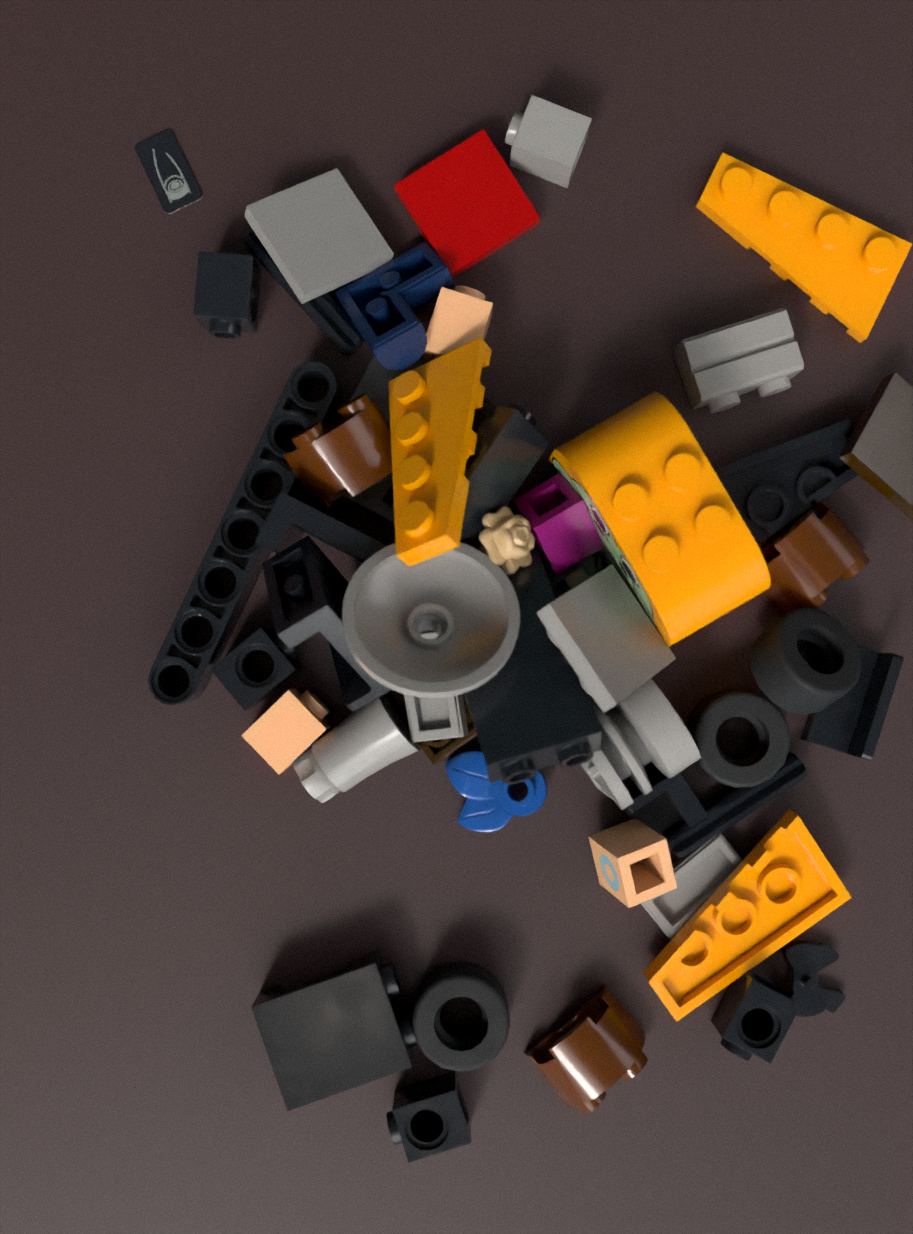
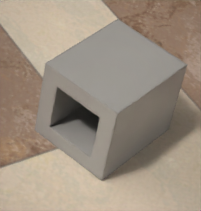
(547, 140)

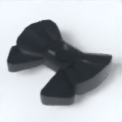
(805, 961)

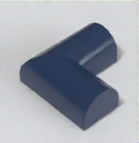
(385, 302)

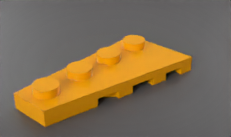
(820, 248)
(430, 447)
(751, 915)

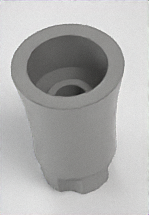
(355, 750)

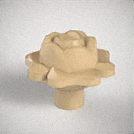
(507, 539)

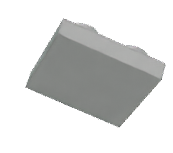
(318, 235)
(606, 637)

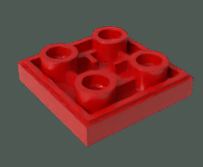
(467, 203)

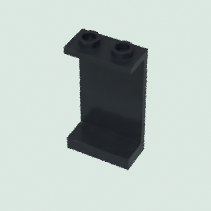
(535, 704)

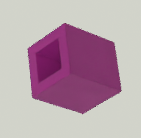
(559, 523)

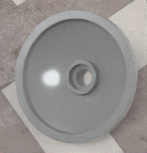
(454, 595)

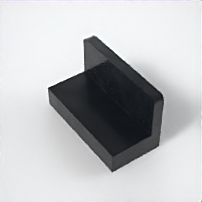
(856, 719)

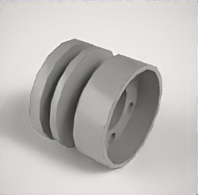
(636, 733)

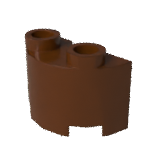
(344, 456)
(811, 558)
(590, 1052)

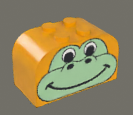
(663, 517)

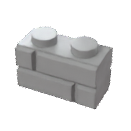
(738, 360)

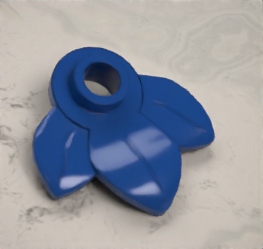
(490, 804)

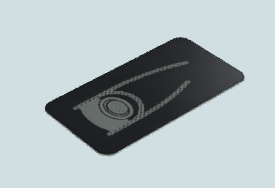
(168, 171)

